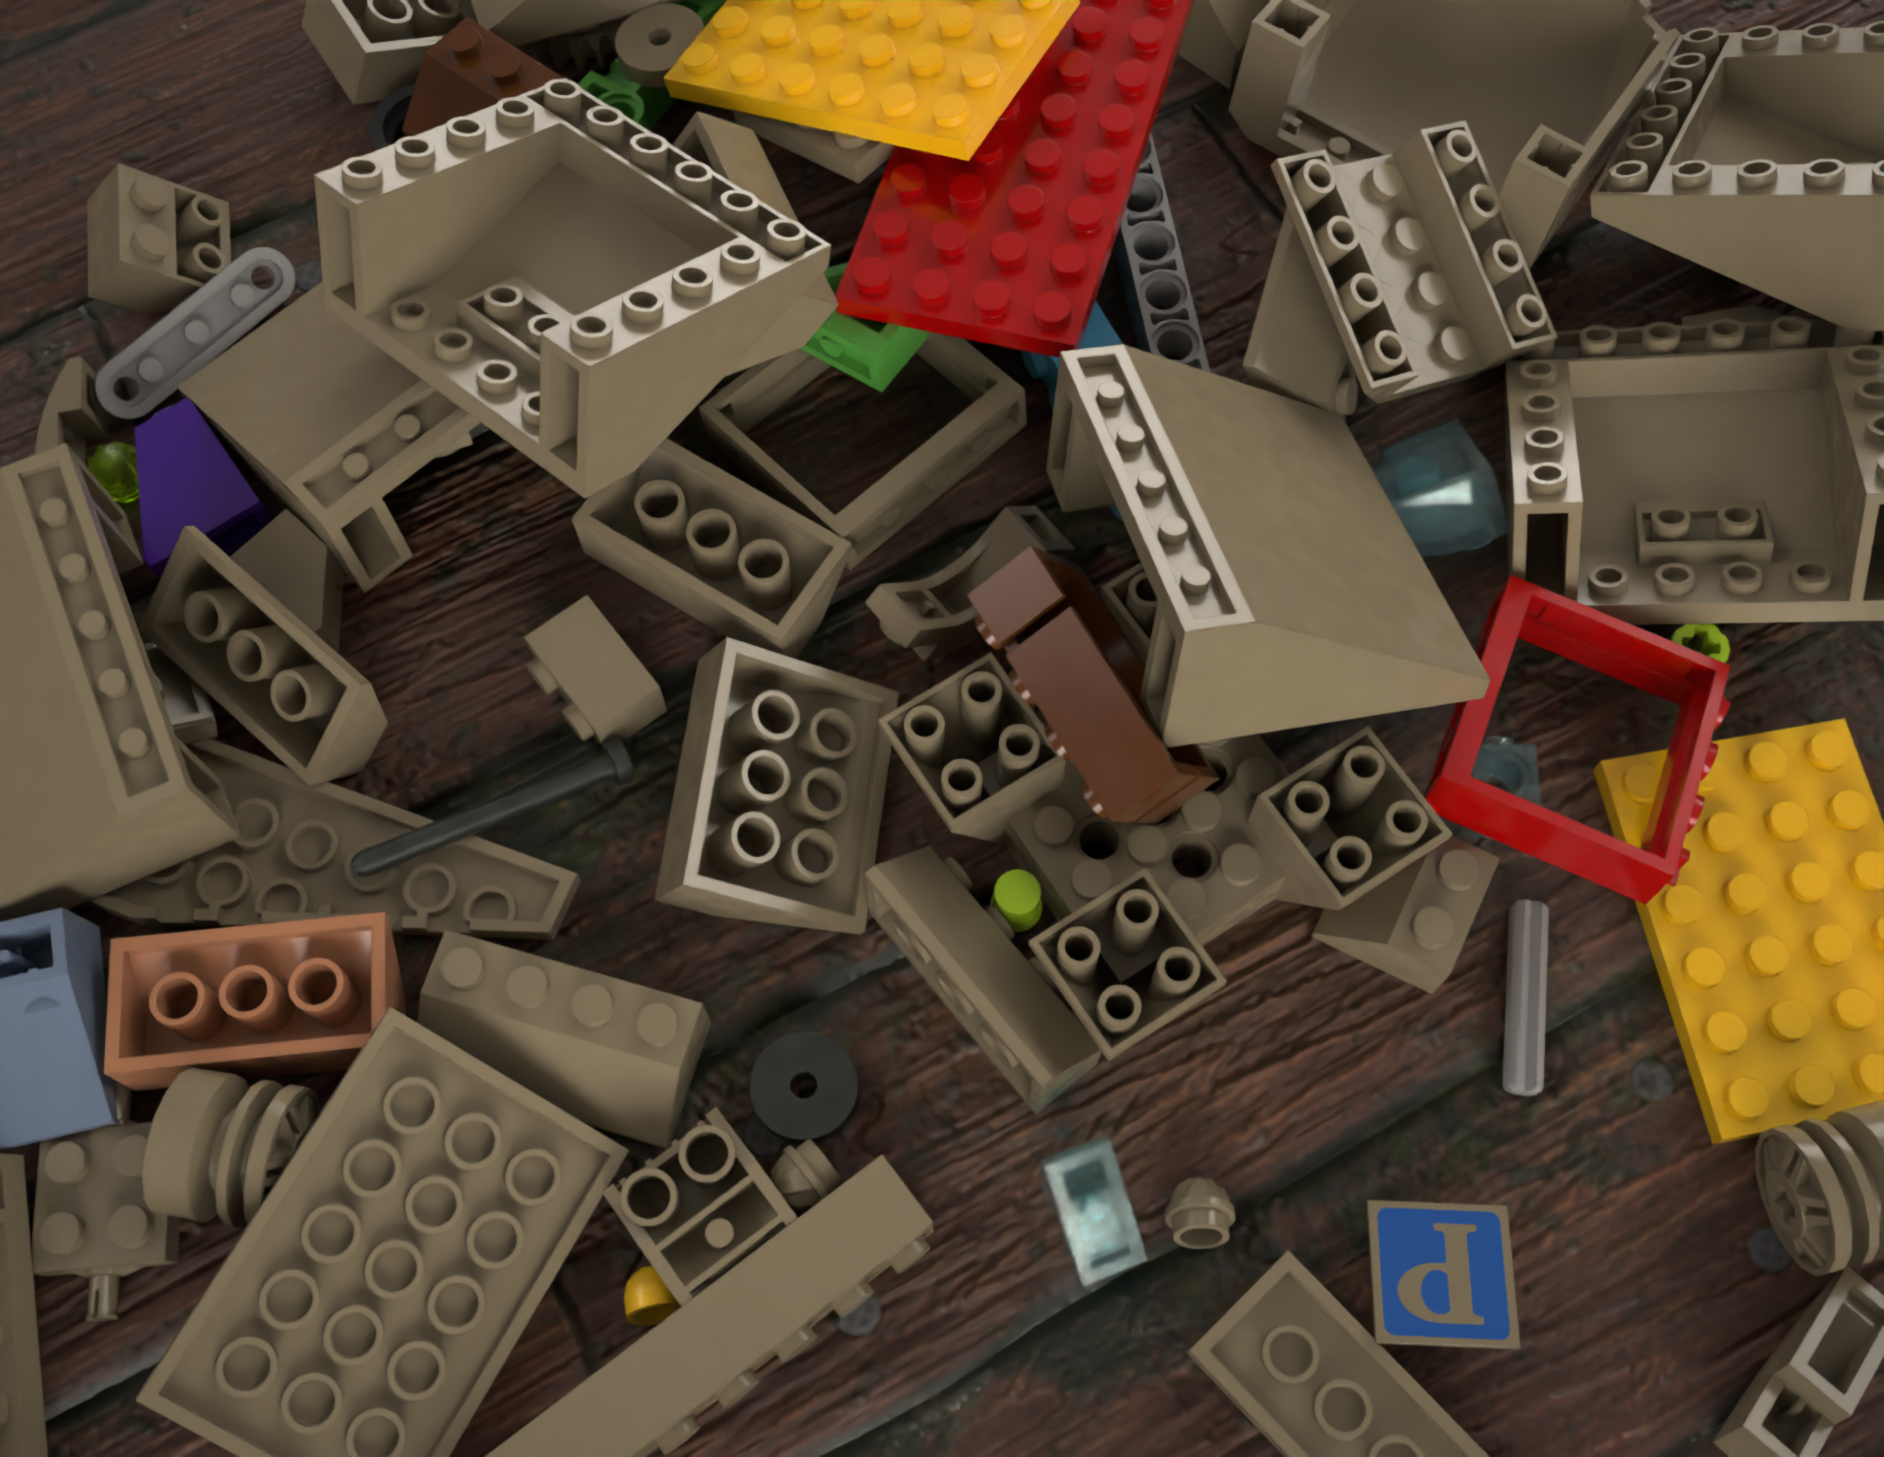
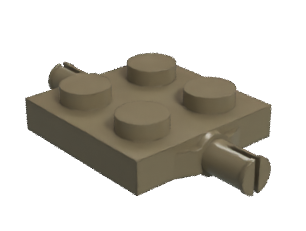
(95, 1211)

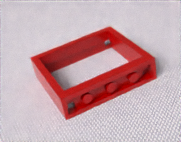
(1620, 652)

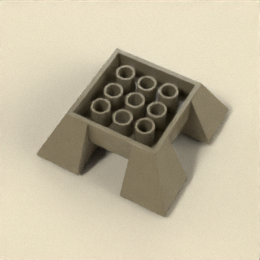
(1130, 922)

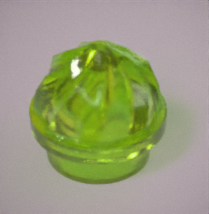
(116, 470)

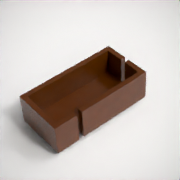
(1088, 687)

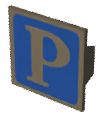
(1442, 1275)

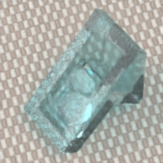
(1093, 1210)

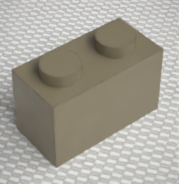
(594, 673)

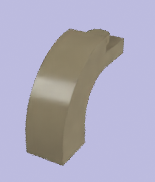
(936, 612)

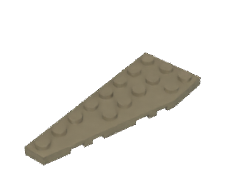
(300, 867)

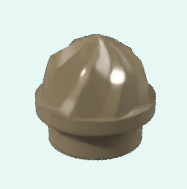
(804, 1176)
(1200, 1214)

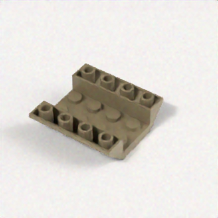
(1416, 262)

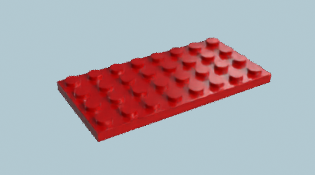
(1027, 225)

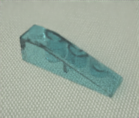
(1443, 491)

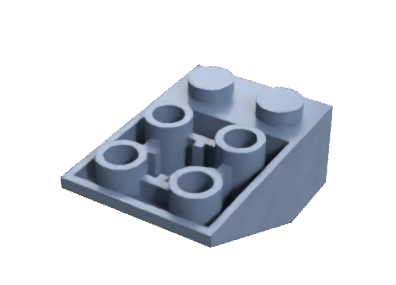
(52, 1029)

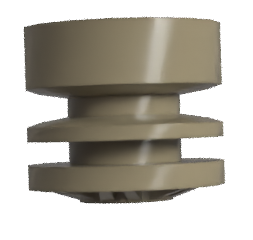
(222, 1144)
(1826, 1187)

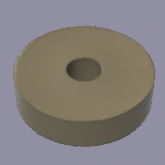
(654, 41)

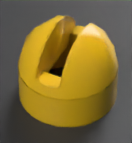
(648, 1298)

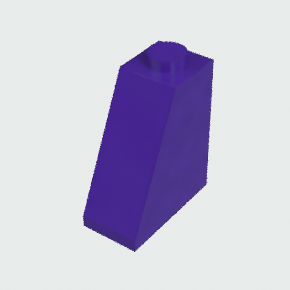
(190, 482)

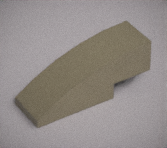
(1811, 1375)

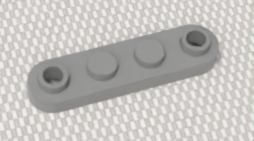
(194, 333)

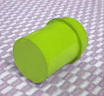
(1018, 899)

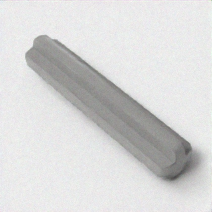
(1526, 998)

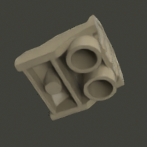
(700, 1207)

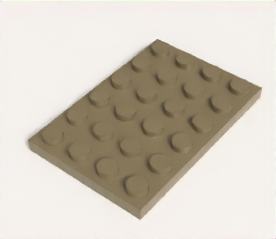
(387, 1261)

